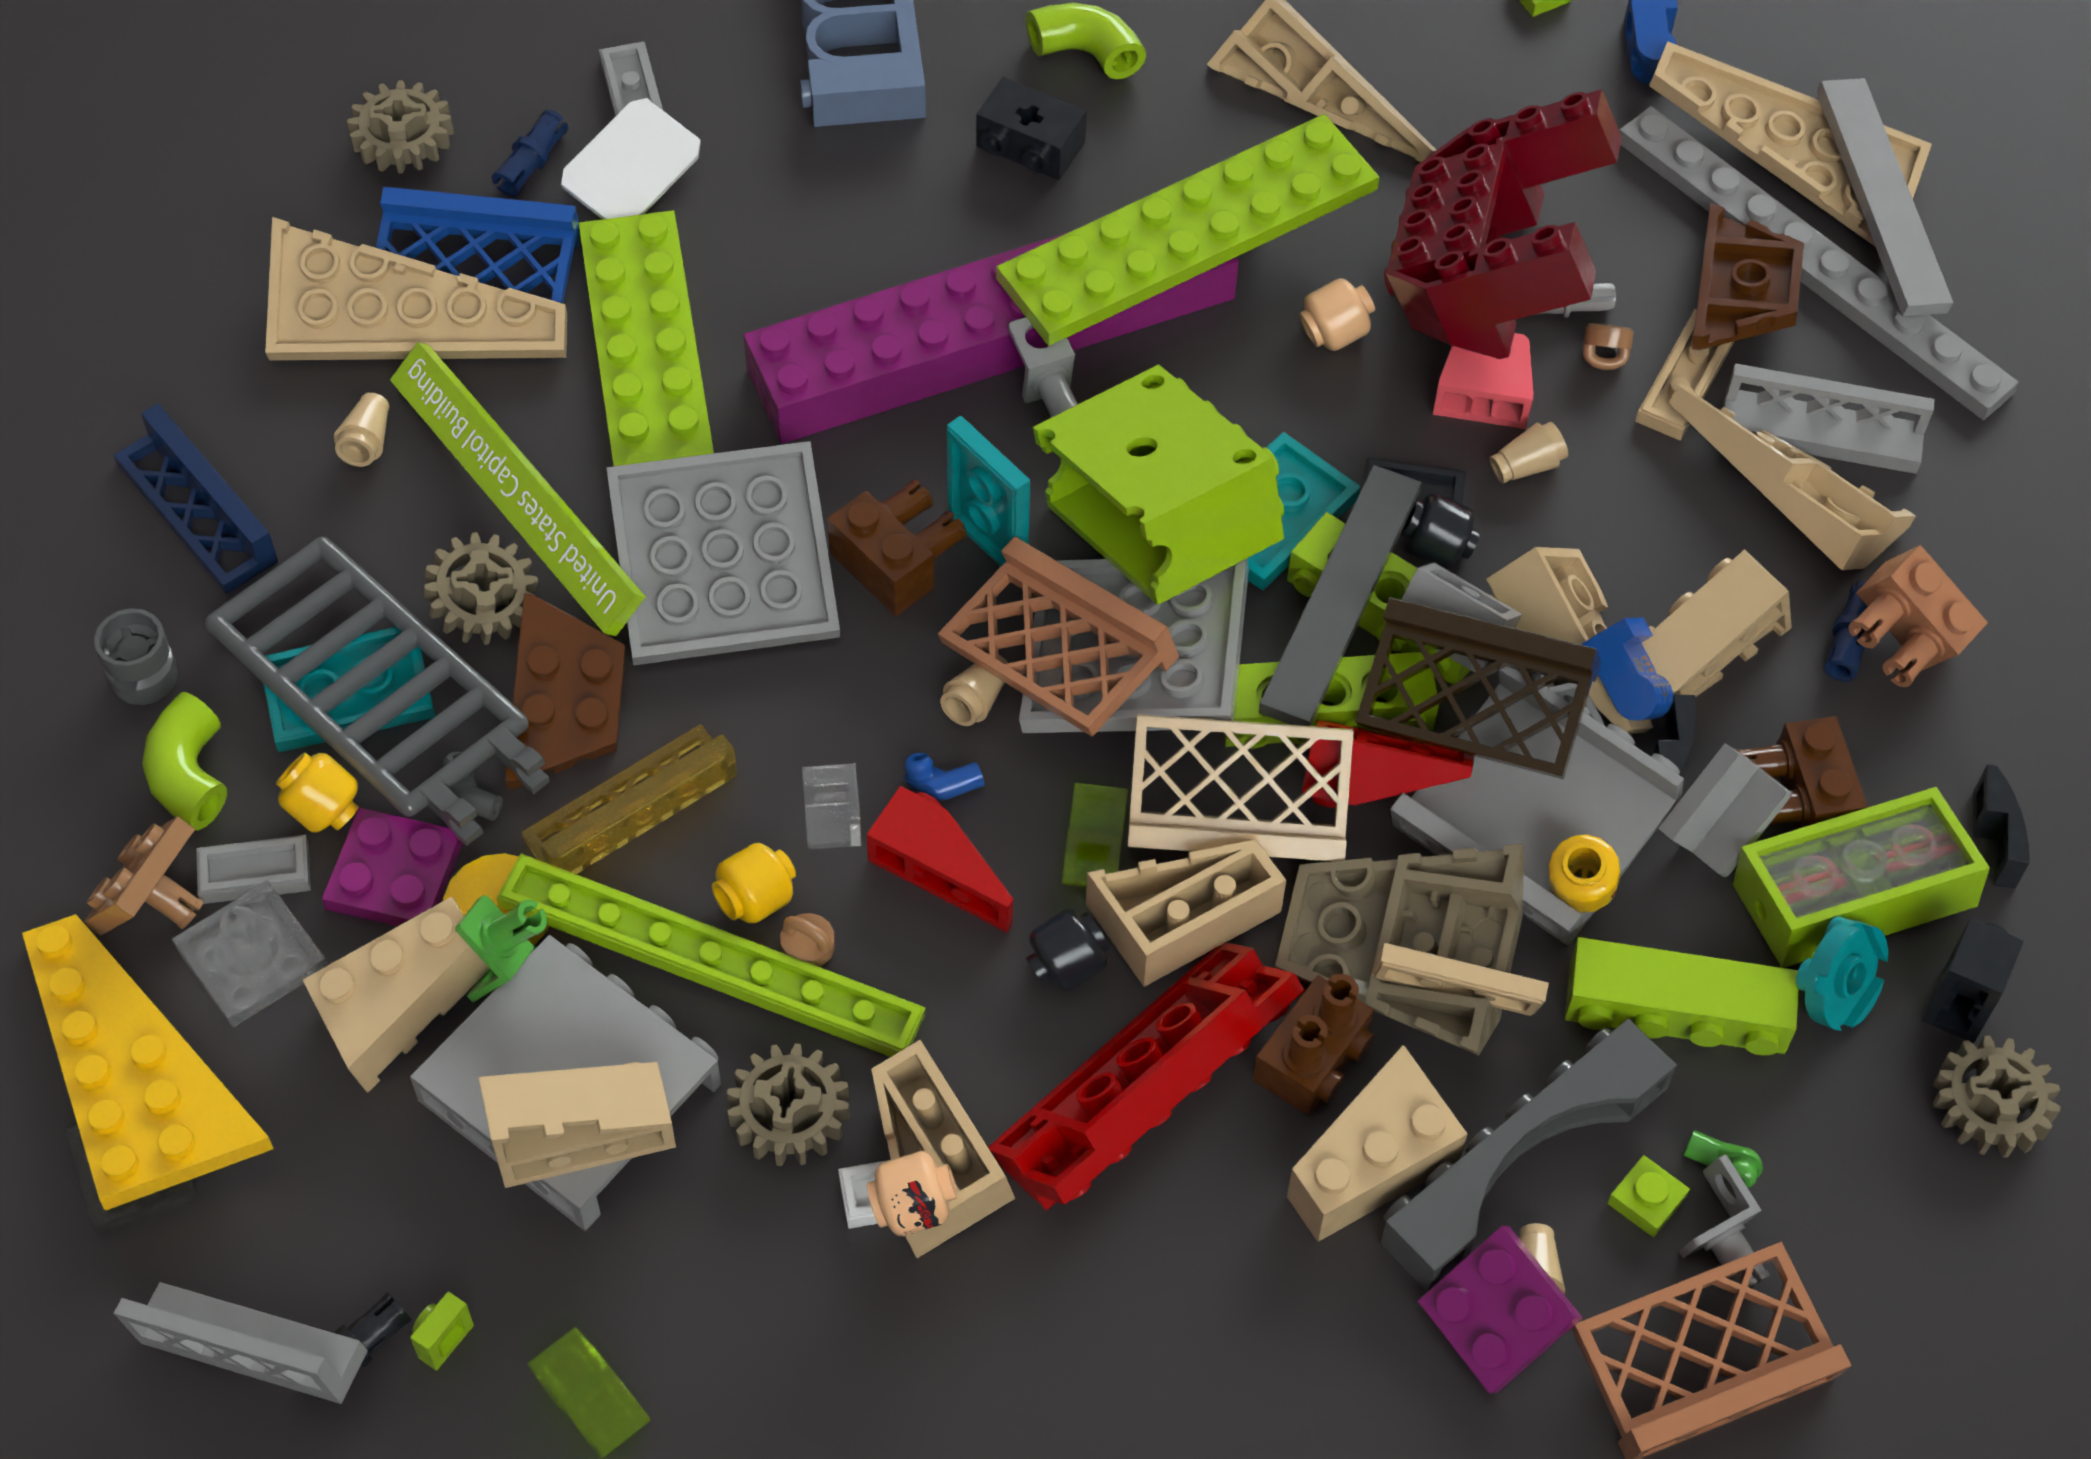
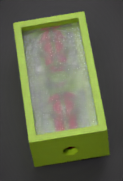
(1873, 866)

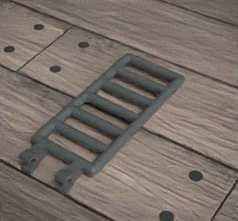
(379, 773)

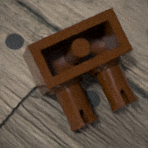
(882, 553)
(1815, 769)
(1315, 1043)

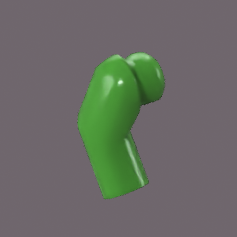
(1707, 1149)

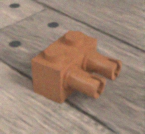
(1920, 610)

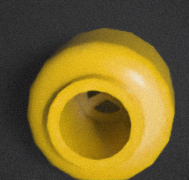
(318, 792)
(1587, 857)
(754, 883)

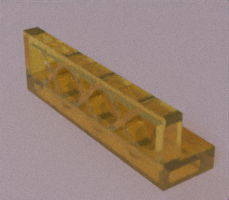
(639, 807)

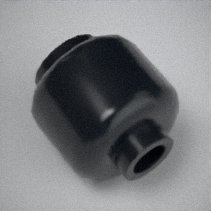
(1440, 530)
(1068, 949)

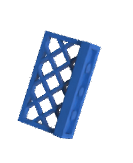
(488, 220)

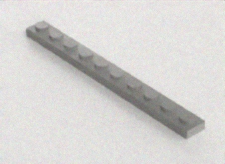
(1825, 266)

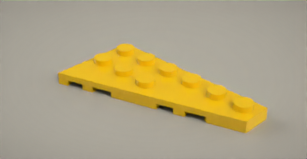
(134, 1083)

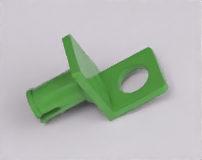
(499, 939)

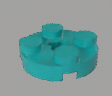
(1842, 972)

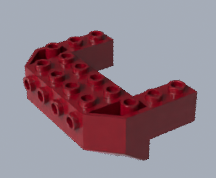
(1485, 182)

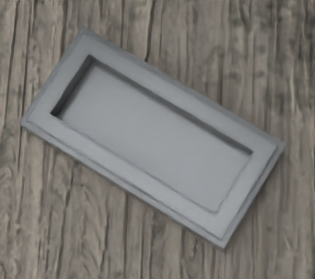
(237, 868)

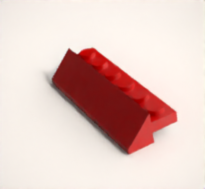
(1143, 1073)

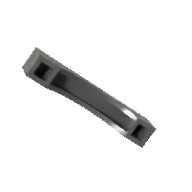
(1607, 1085)

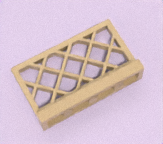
(1203, 832)

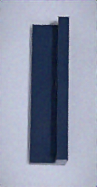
(206, 485)

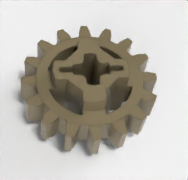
(400, 126)
(459, 595)
(1996, 1096)
(807, 1120)

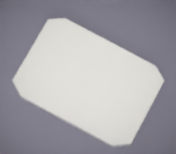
(631, 162)

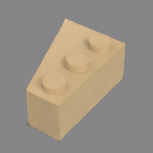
(1718, 624)
(1185, 906)
(394, 989)
(926, 1116)
(575, 1119)
(1375, 1149)

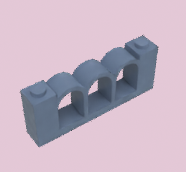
(864, 85)

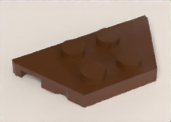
(1745, 281)
(566, 687)

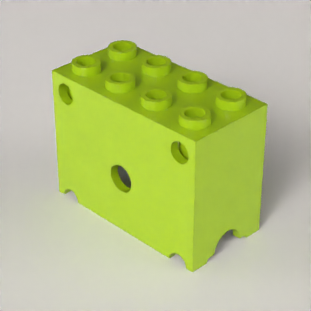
(1161, 483)

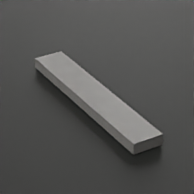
(1884, 197)

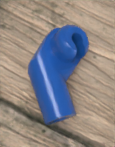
(938, 783)

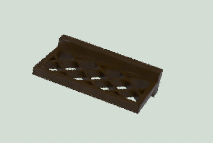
(1490, 643)

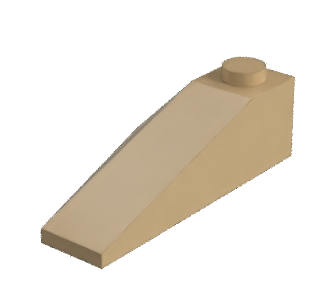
(1563, 603)

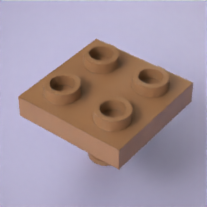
(144, 880)

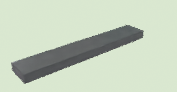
(1340, 598)

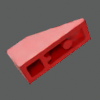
(1384, 766)
(929, 849)

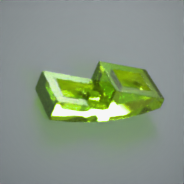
(1094, 832)
(588, 1392)

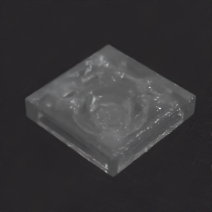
(249, 953)

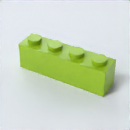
(1682, 996)

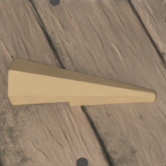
(1295, 63)
(1820, 503)

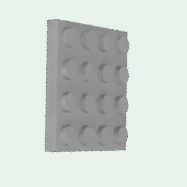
(724, 552)
(1207, 635)

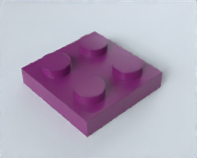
(391, 868)
(1499, 1309)

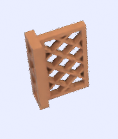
(1090, 609)
(1731, 1398)

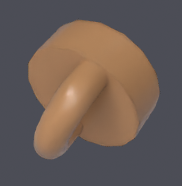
(1607, 336)
(808, 938)

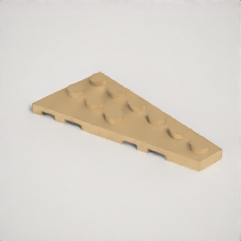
(1776, 129)
(376, 305)

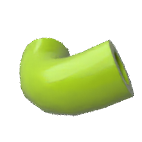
(1087, 30)
(172, 762)

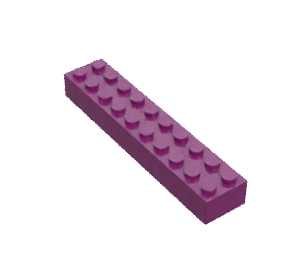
(923, 343)

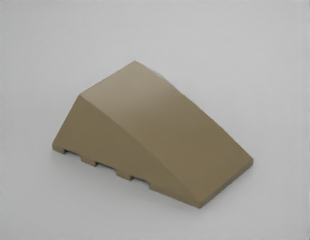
(1440, 904)

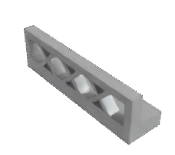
(1823, 425)
(245, 1341)

